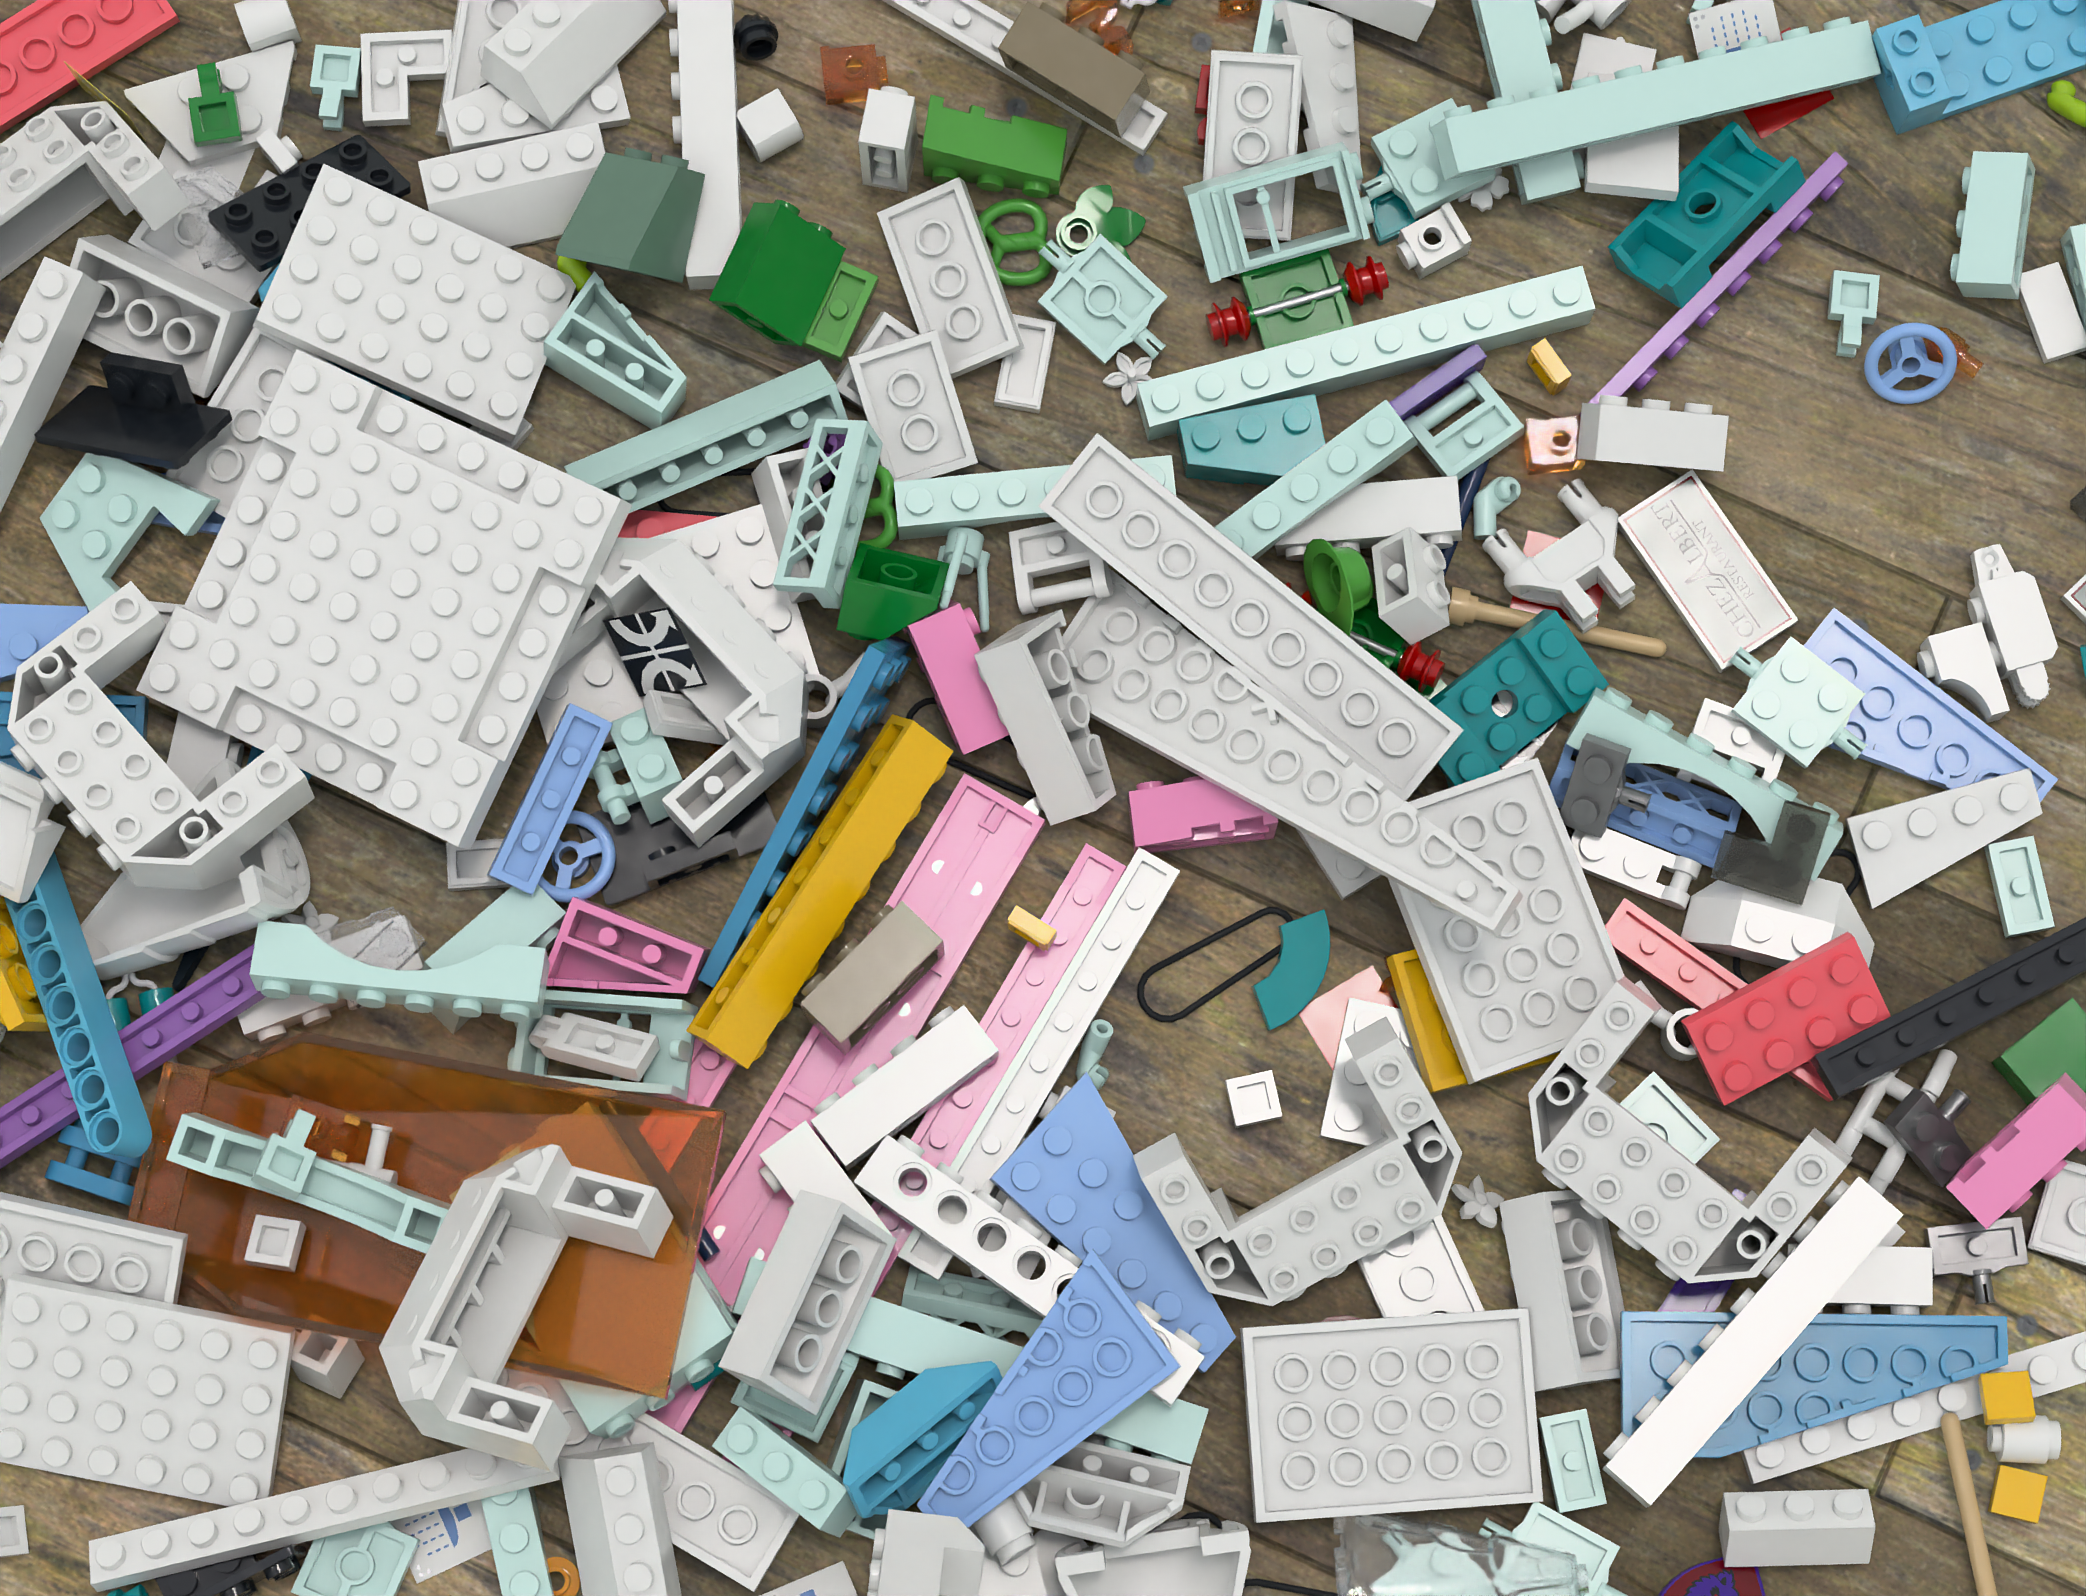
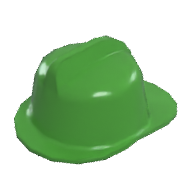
(1337, 581)

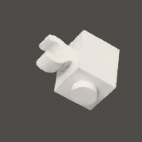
(325, 1361)

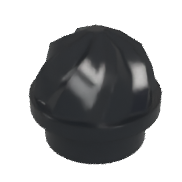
(755, 37)

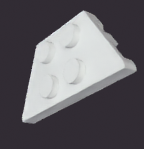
(261, 93)

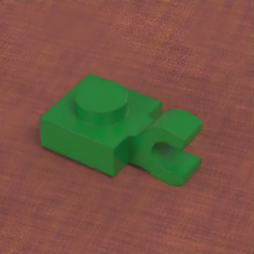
(214, 113)

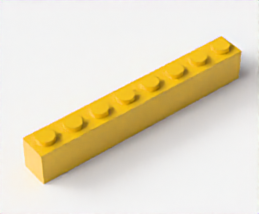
(820, 891)

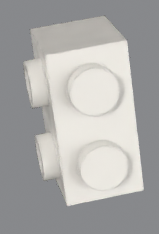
(1411, 585)

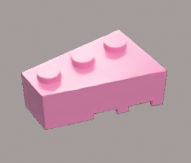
(946, 655)
(1193, 816)
(621, 953)
(2023, 1153)

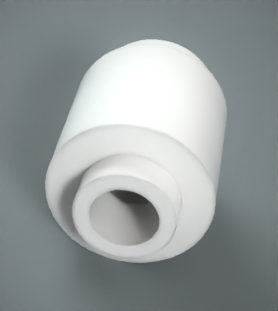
(2025, 1441)
(1005, 1532)

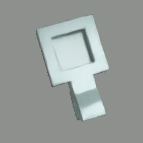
(335, 76)
(1853, 302)
(285, 1159)

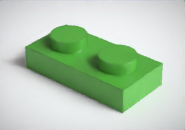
(841, 311)

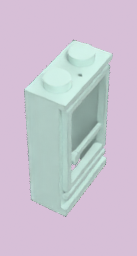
(1219, 226)
(671, 1067)

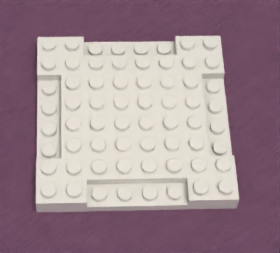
(386, 599)

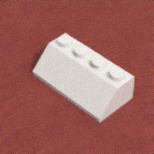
(563, 49)
(515, 188)
(162, 312)
(1569, 1284)
(808, 1301)
(619, 1522)

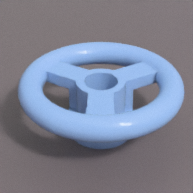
(1906, 342)
(566, 873)

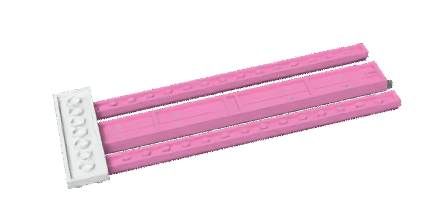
(954, 889)

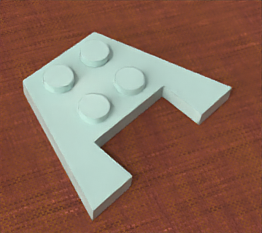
(106, 512)

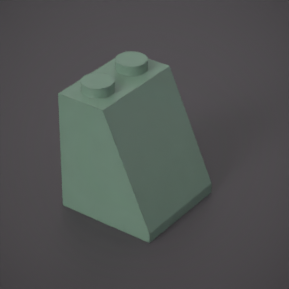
(636, 215)

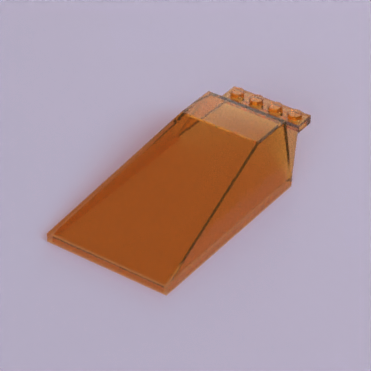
(603, 1310)

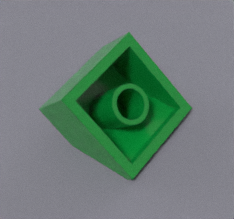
(888, 592)

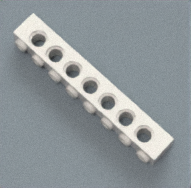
(881, 1182)

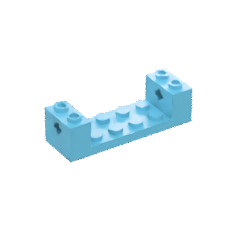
(1976, 57)

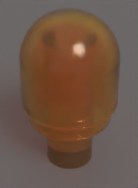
(1965, 361)

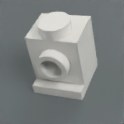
(1429, 258)

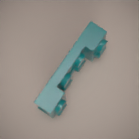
(1672, 246)
(1546, 679)

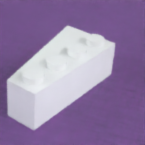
(1047, 717)

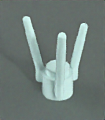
(964, 553)

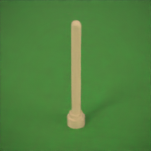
(1467, 608)
(1968, 1505)

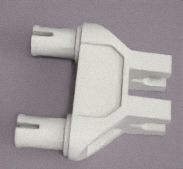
(1569, 565)

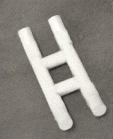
(1863, 1123)

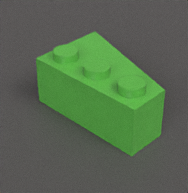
(993, 151)

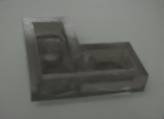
(1777, 867)

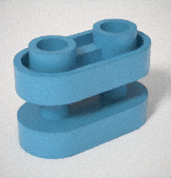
(74, 1176)

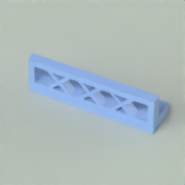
(549, 799)
(1671, 825)

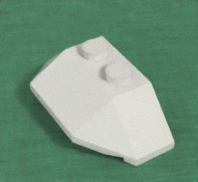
(1769, 928)
(1103, 1494)

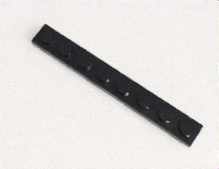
(1953, 1012)

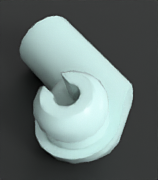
(1490, 502)
(1092, 1051)

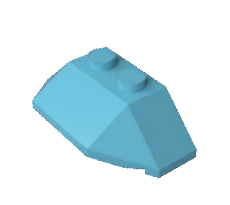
(913, 1434)

